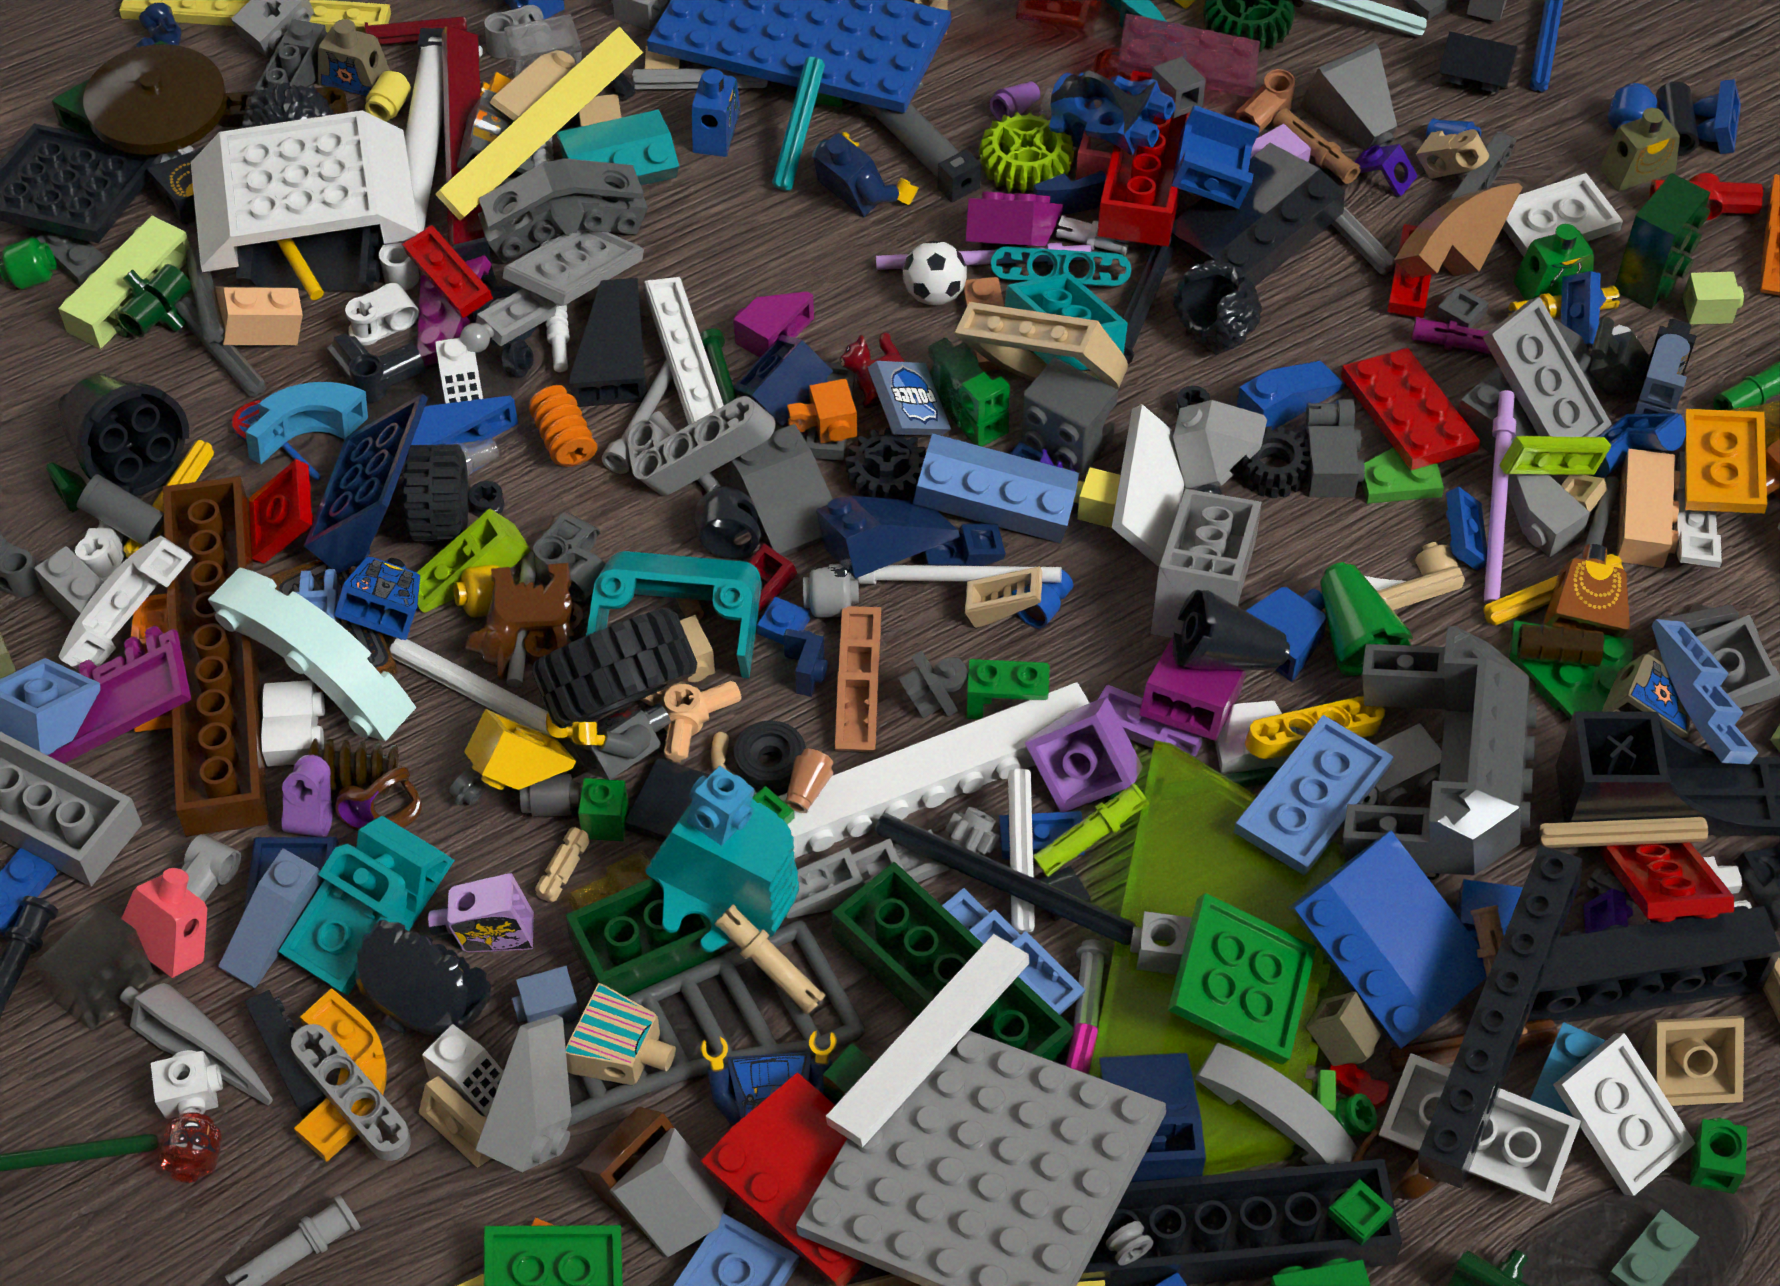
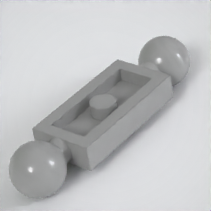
(507, 320)

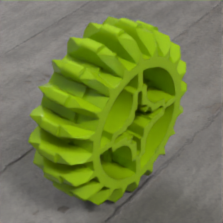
(1025, 143)

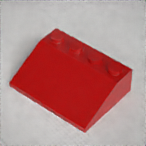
(778, 1162)

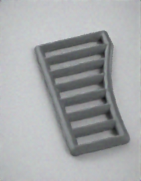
(687, 983)

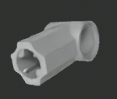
(209, 864)

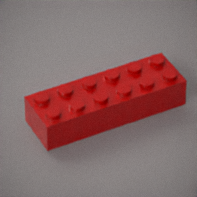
(1138, 190)

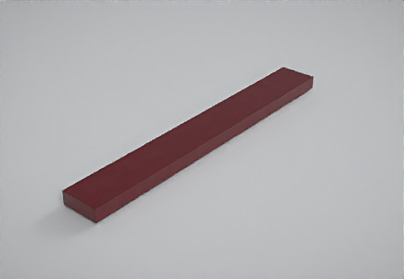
(461, 94)

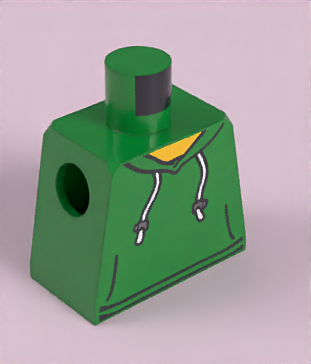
(1550, 260)

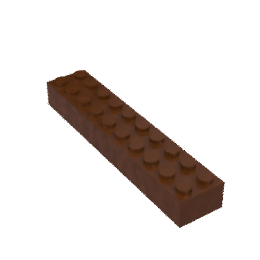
(220, 729)

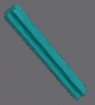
(798, 123)

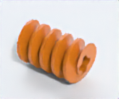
(562, 426)

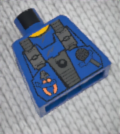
(380, 597)

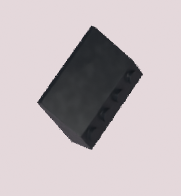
(1278, 216)

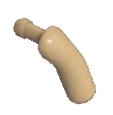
(719, 751)

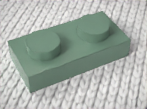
(1654, 1253)

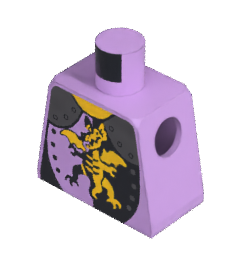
(486, 916)

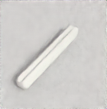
(1021, 843)

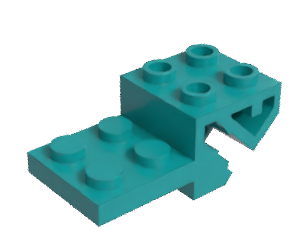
(380, 879)

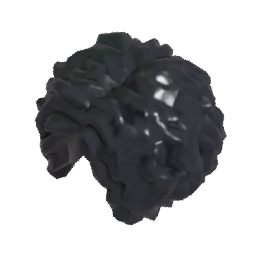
(284, 104)
(1217, 305)

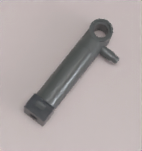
(956, 171)

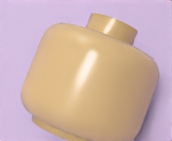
(1435, 558)

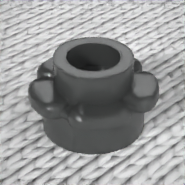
(467, 787)

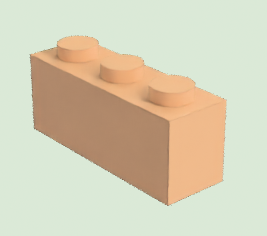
(1647, 508)

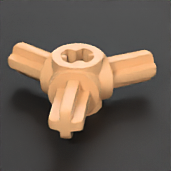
(688, 711)

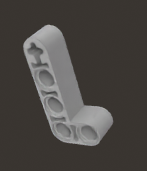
(677, 460)

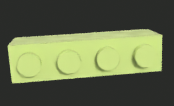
(94, 305)

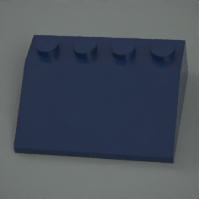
(363, 487)

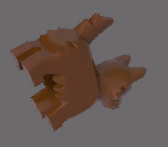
(523, 609)

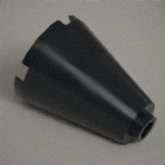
(1226, 637)

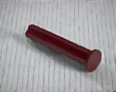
(409, 31)

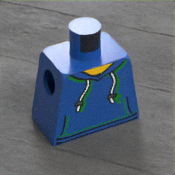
(716, 97)

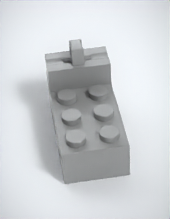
(1204, 551)

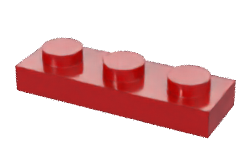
(447, 271)
(1407, 293)

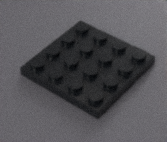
(69, 182)

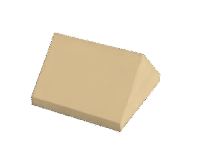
(1697, 1059)

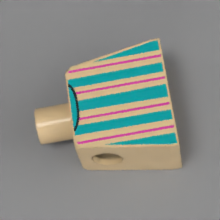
(616, 1040)

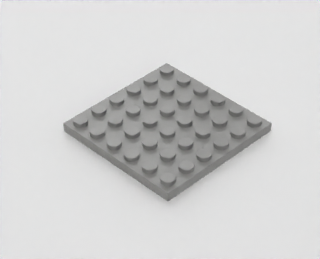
(987, 1173)

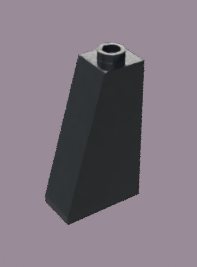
(611, 352)

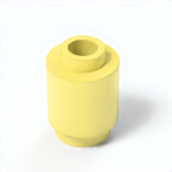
(387, 95)

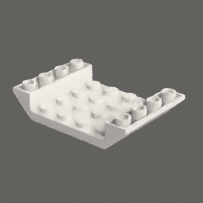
(301, 183)

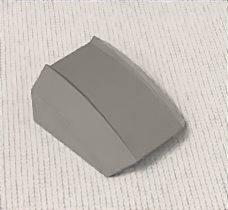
(1743, 656)

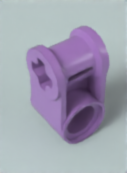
(308, 798)

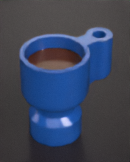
(1051, 595)

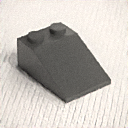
(785, 489)

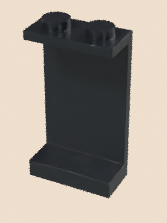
(337, 259)

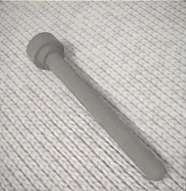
(617, 455)

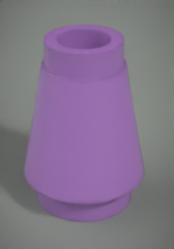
(1013, 99)

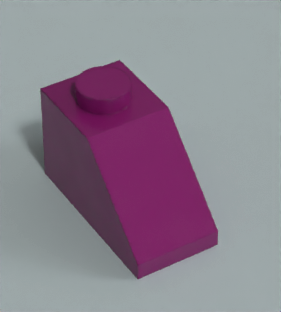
(771, 316)

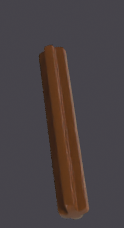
(1445, 1049)

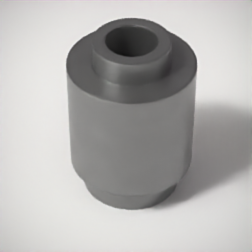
(551, 797)

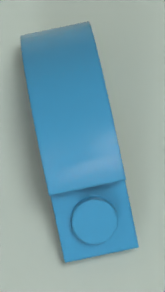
(302, 410)

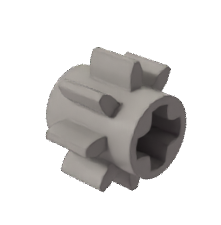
(973, 830)

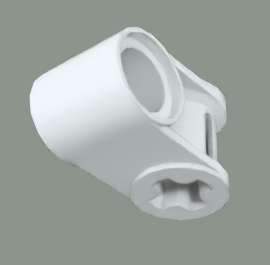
(383, 311)

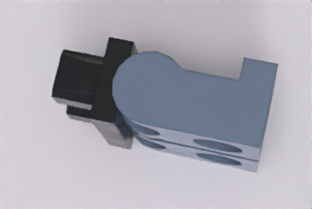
(1666, 369)

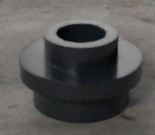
(517, 358)

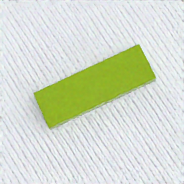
(1555, 455)

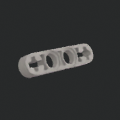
(346, 1094)

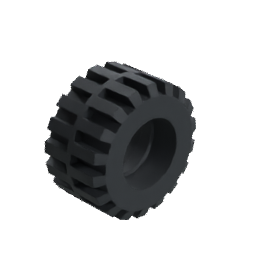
(436, 492)

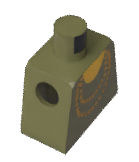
(1641, 151)

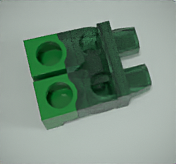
(968, 392)

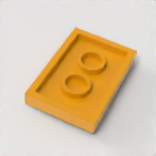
(1725, 461)

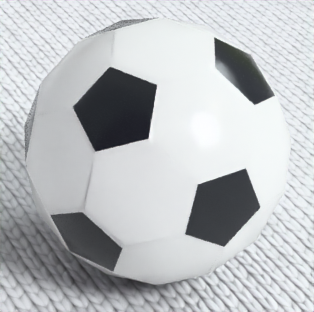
(934, 273)

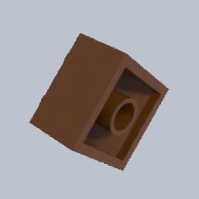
(620, 1153)

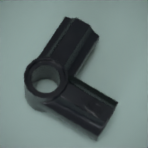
(370, 371)

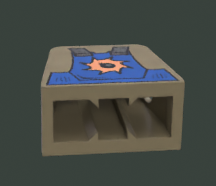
(350, 59)
(1648, 688)

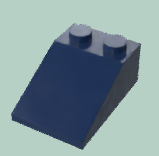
(879, 531)

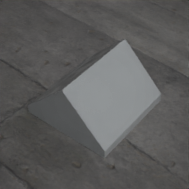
(671, 1195)

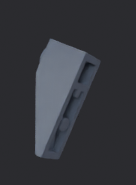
(270, 917)

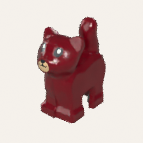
(858, 358)

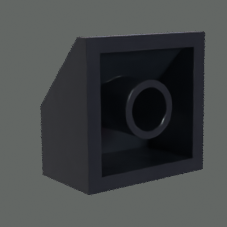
(1478, 61)

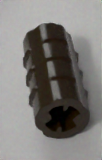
(1560, 645)

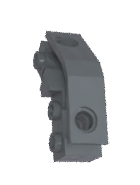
(560, 199)

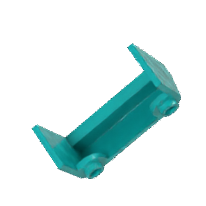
(728, 583)

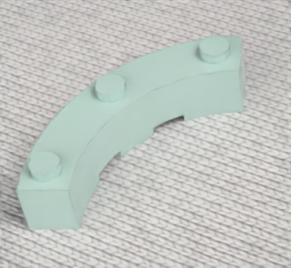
(316, 647)

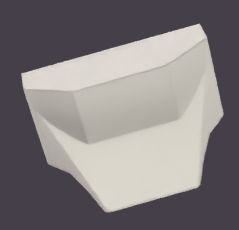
(1230, 744)

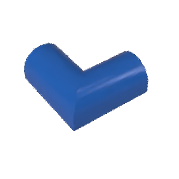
(1644, 433)

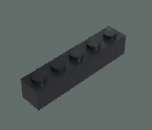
(277, 1037)

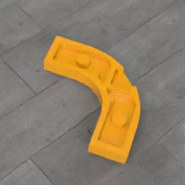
(325, 1127)

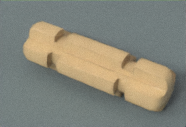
(562, 864)

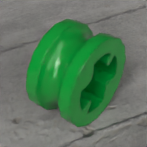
(1356, 1114)

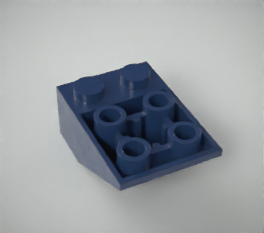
(1179, 1141)

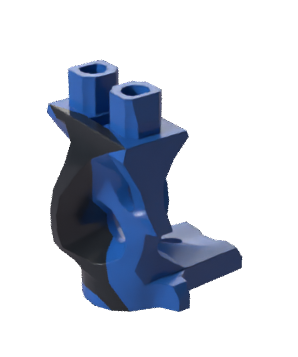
(1122, 116)

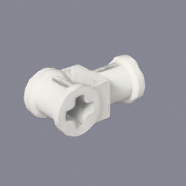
(101, 550)

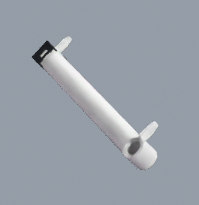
(422, 144)

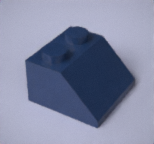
(783, 376)

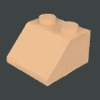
(260, 315)

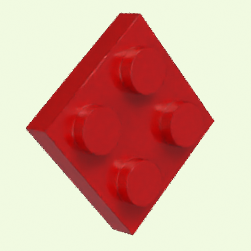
(280, 511)

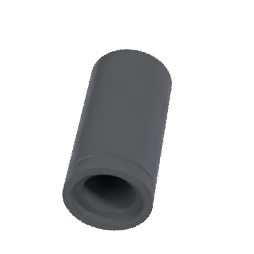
(120, 510)

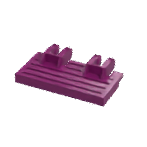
(131, 691)

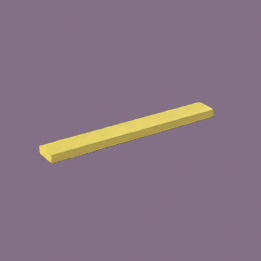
(221, 11)
(538, 123)

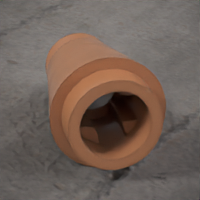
(808, 778)

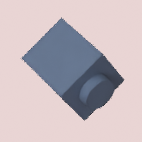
(546, 995)

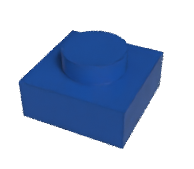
(782, 616)

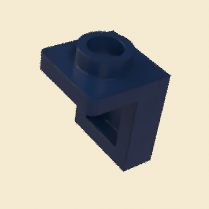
(810, 652)

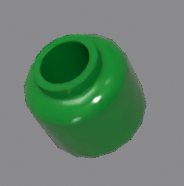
(27, 263)

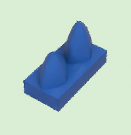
(1724, 115)
(1582, 304)

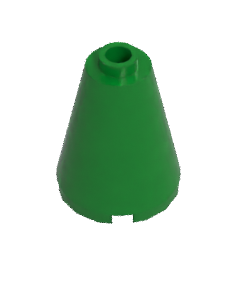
(1357, 617)

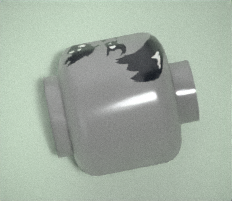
(829, 591)

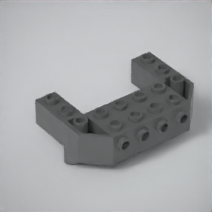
(1484, 753)

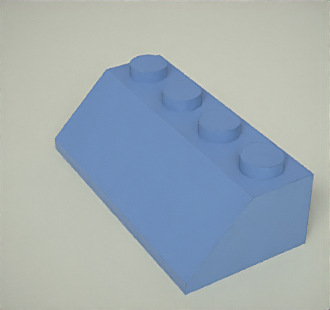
(996, 488)

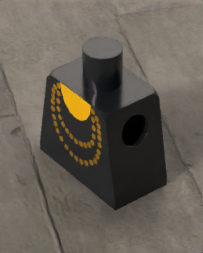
(174, 185)

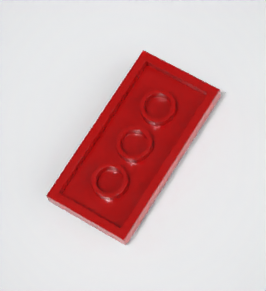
(1410, 409)
(1669, 880)

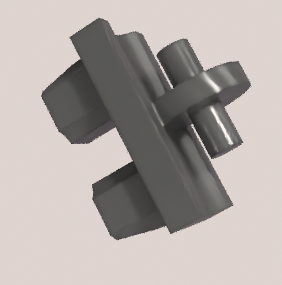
(930, 686)

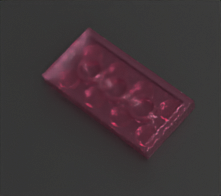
(1222, 59)

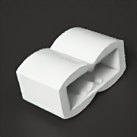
(290, 721)

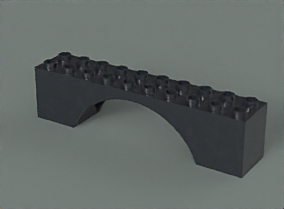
(1639, 770)

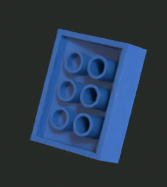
(1392, 939)

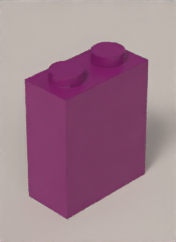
(1190, 697)

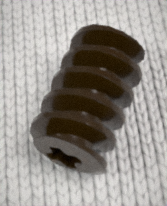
(356, 768)

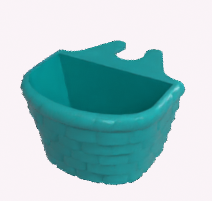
(749, 870)

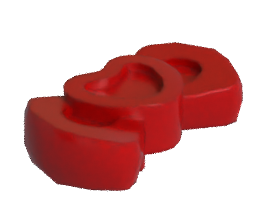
(1357, 1081)

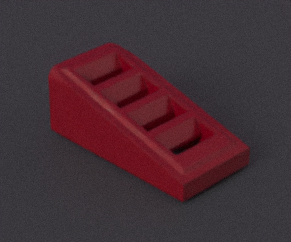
(784, 574)

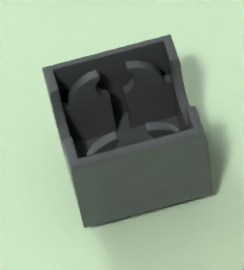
(1067, 415)

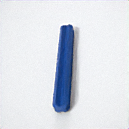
(1546, 45)

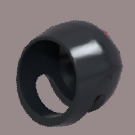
(722, 518)

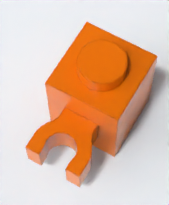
(829, 411)

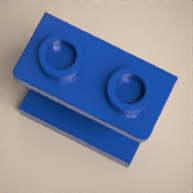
(1215, 156)

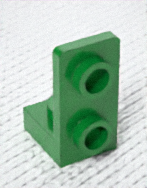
(1004, 680)

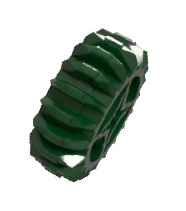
(1253, 19)

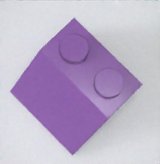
(1085, 755)

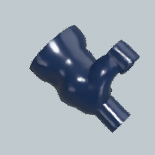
(160, 24)

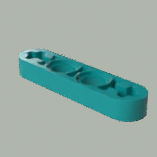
(1061, 261)

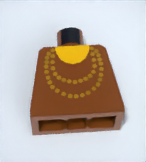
(1590, 595)

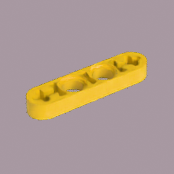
(1273, 738)

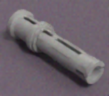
(312, 1236)

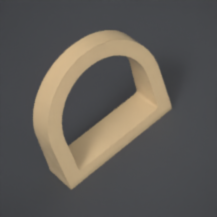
(1008, 333)

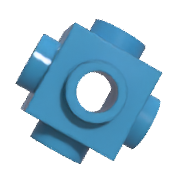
(720, 805)

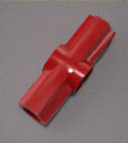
(1724, 196)

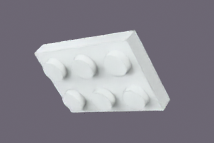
(1566, 202)
(1624, 1114)

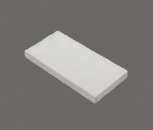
(1148, 485)

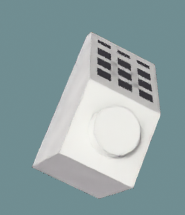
(458, 371)
(464, 1067)

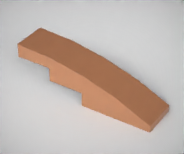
(858, 679)

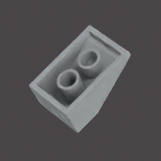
(532, 1099)

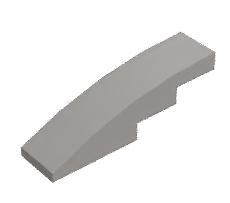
(840, 875)

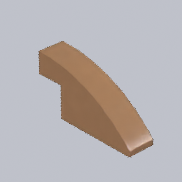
(1458, 233)

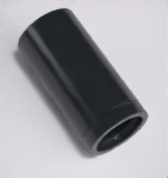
(1677, 105)

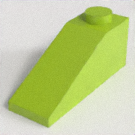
(485, 542)

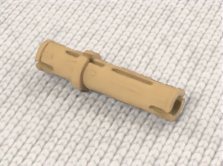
(762, 952)

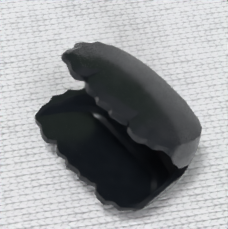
(418, 981)

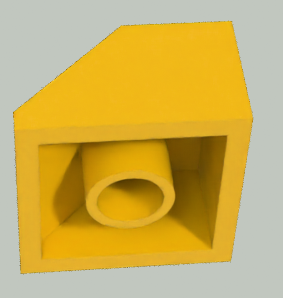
(514, 753)

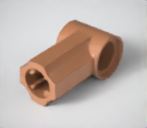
(1269, 99)

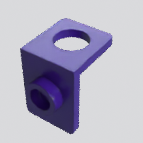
(1385, 159)

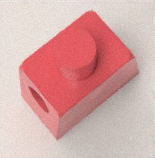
(169, 922)

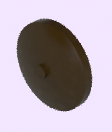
(155, 99)

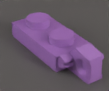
(1144, 729)

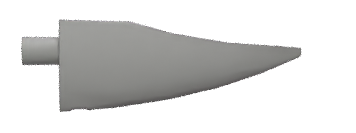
(178, 1026)

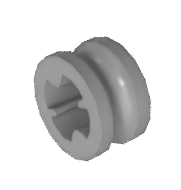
(1129, 1243)

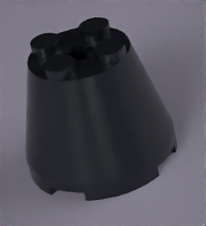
(124, 431)

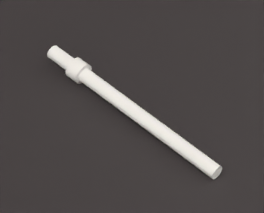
(948, 573)

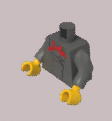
(616, 740)

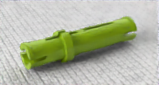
(1097, 825)

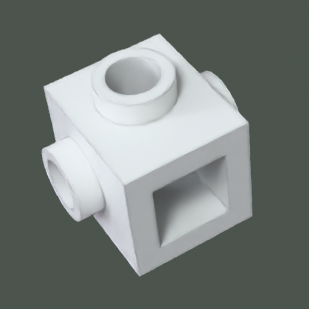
(185, 1083)

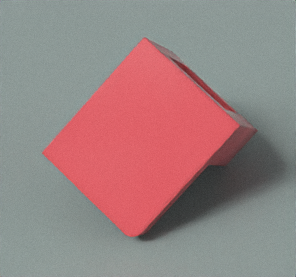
(1090, 160)

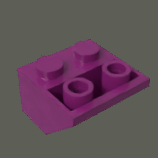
(1011, 218)

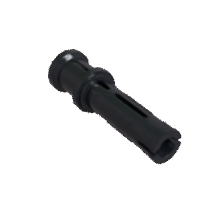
(23, 941)

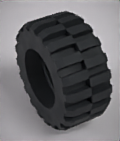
(614, 667)

